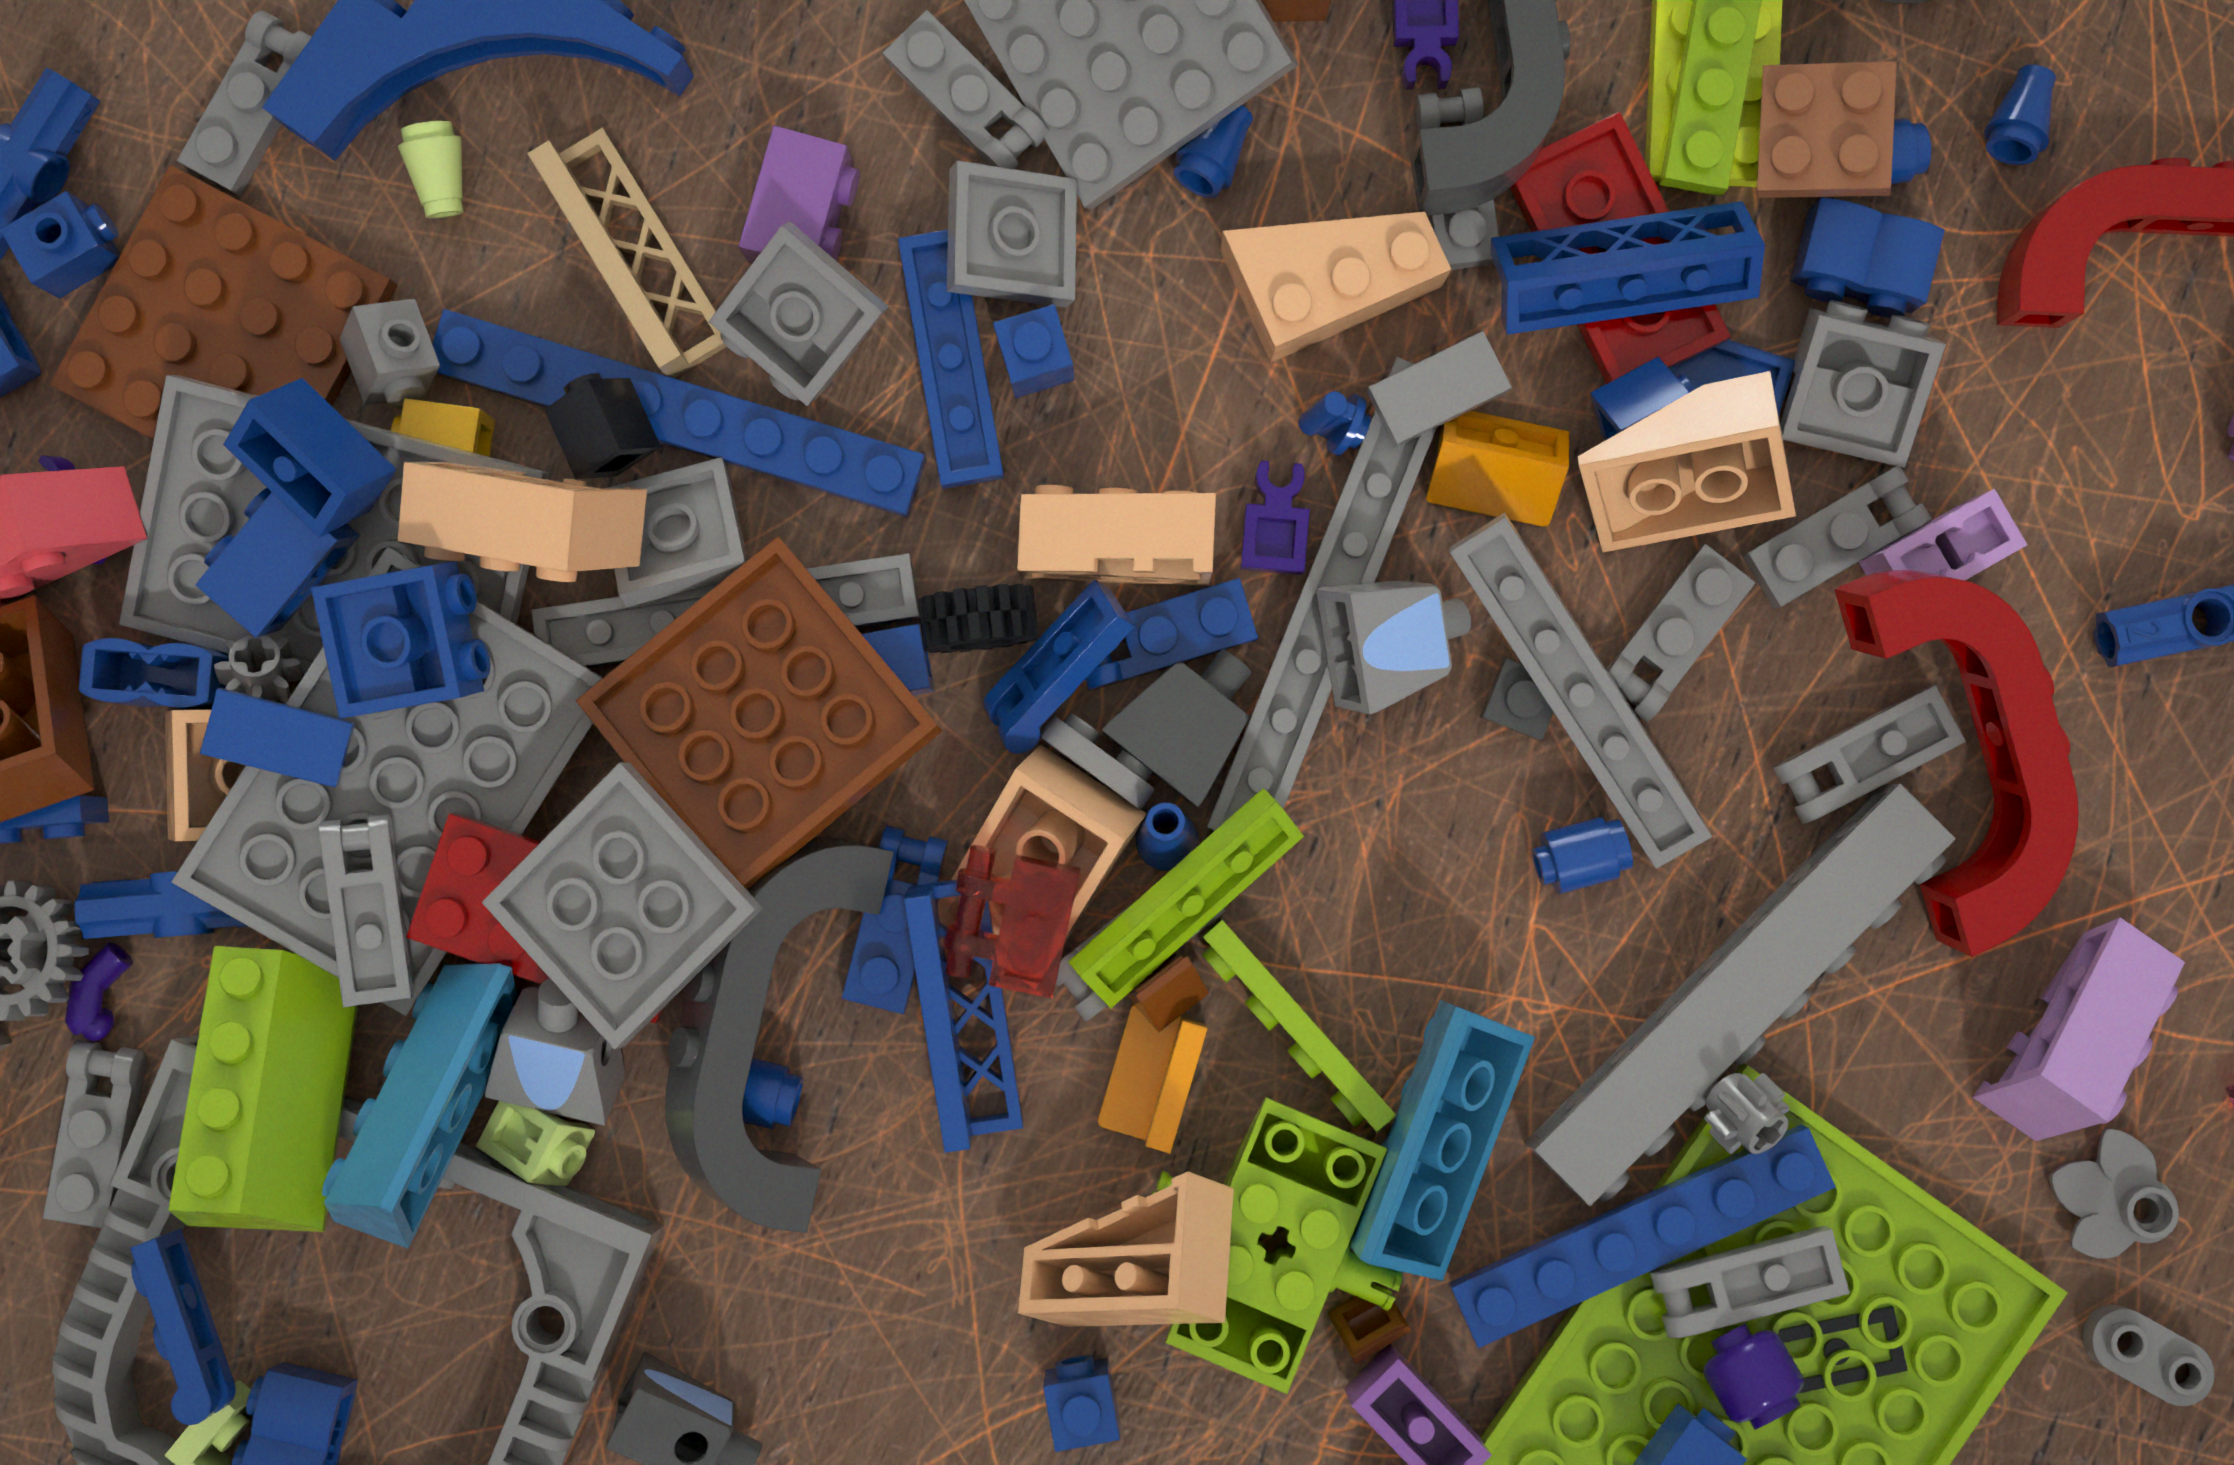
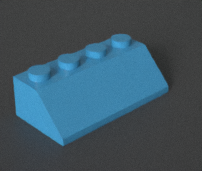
(423, 1105)
(1440, 1142)

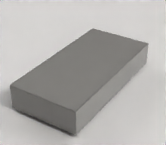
(1439, 389)

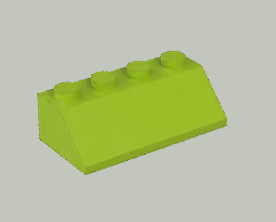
(264, 1094)

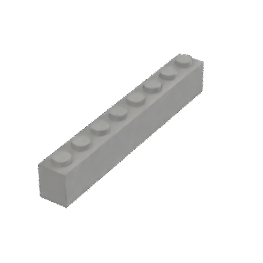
(1740, 992)

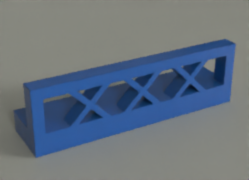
(1631, 274)
(942, 1028)

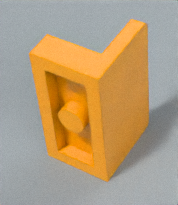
(1500, 467)
(1152, 1079)

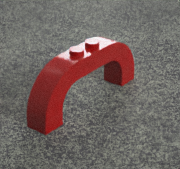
(2048, 260)
(2018, 735)

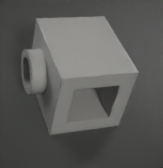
(389, 352)

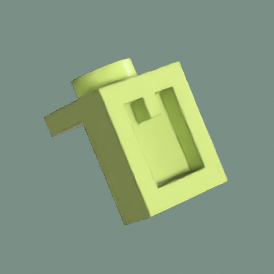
(536, 1144)
(209, 1439)

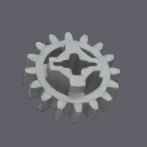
(35, 950)

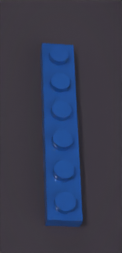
(1640, 1236)

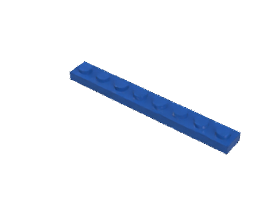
(687, 414)

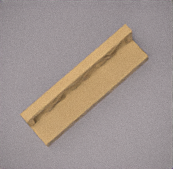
(607, 255)

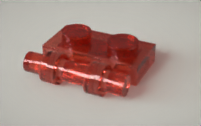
(1032, 925)

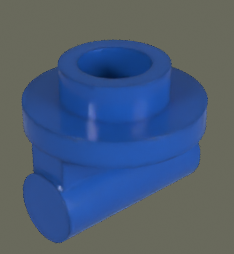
(1338, 421)

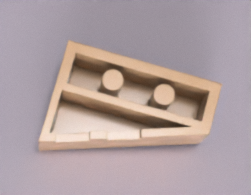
(1330, 274)
(519, 520)
(1117, 536)
(1138, 1266)

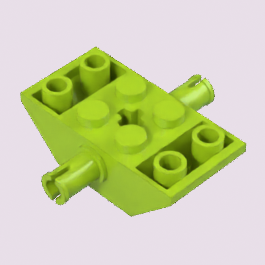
(1314, 1185)

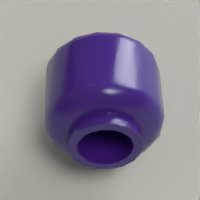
(1753, 1376)

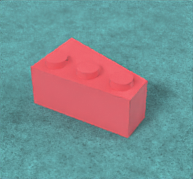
(62, 524)

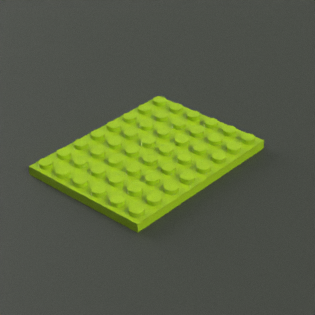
(1958, 1303)

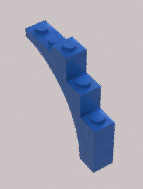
(378, 52)

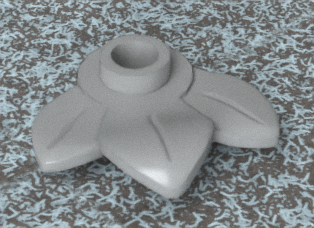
(2106, 1194)

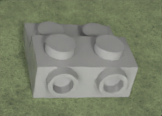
(797, 315)
(1860, 383)

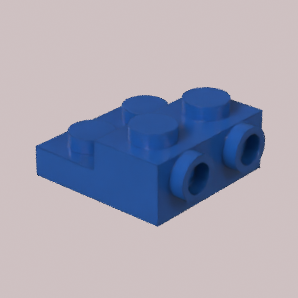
(400, 639)

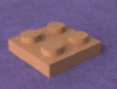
(1826, 130)

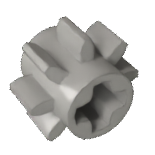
(260, 668)
(1747, 1113)

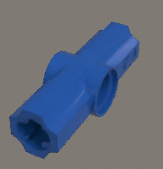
(37, 146)
(2164, 627)
(145, 908)

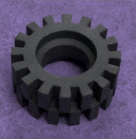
(978, 618)

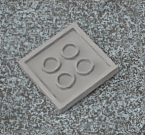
(622, 905)

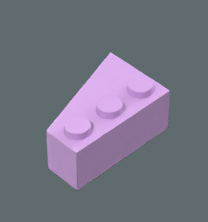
(2089, 1036)

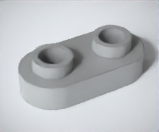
(1077, 742)
(2151, 1357)

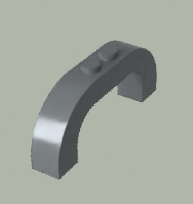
(1483, 159)
(721, 1026)

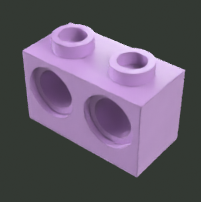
(1955, 542)

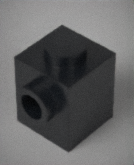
(601, 426)

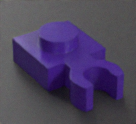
(1425, 28)
(1275, 531)

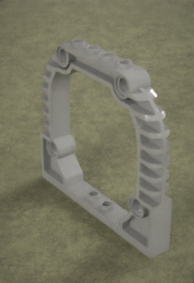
(574, 1246)

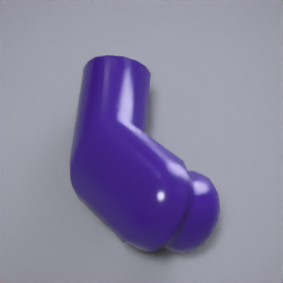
(85, 1000)

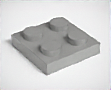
(1011, 234)
(687, 533)

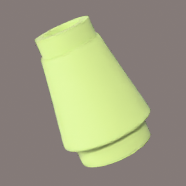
(434, 166)

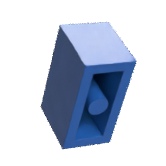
(309, 456)
(270, 565)

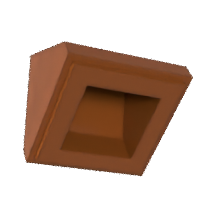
(1168, 991)
(1367, 1327)

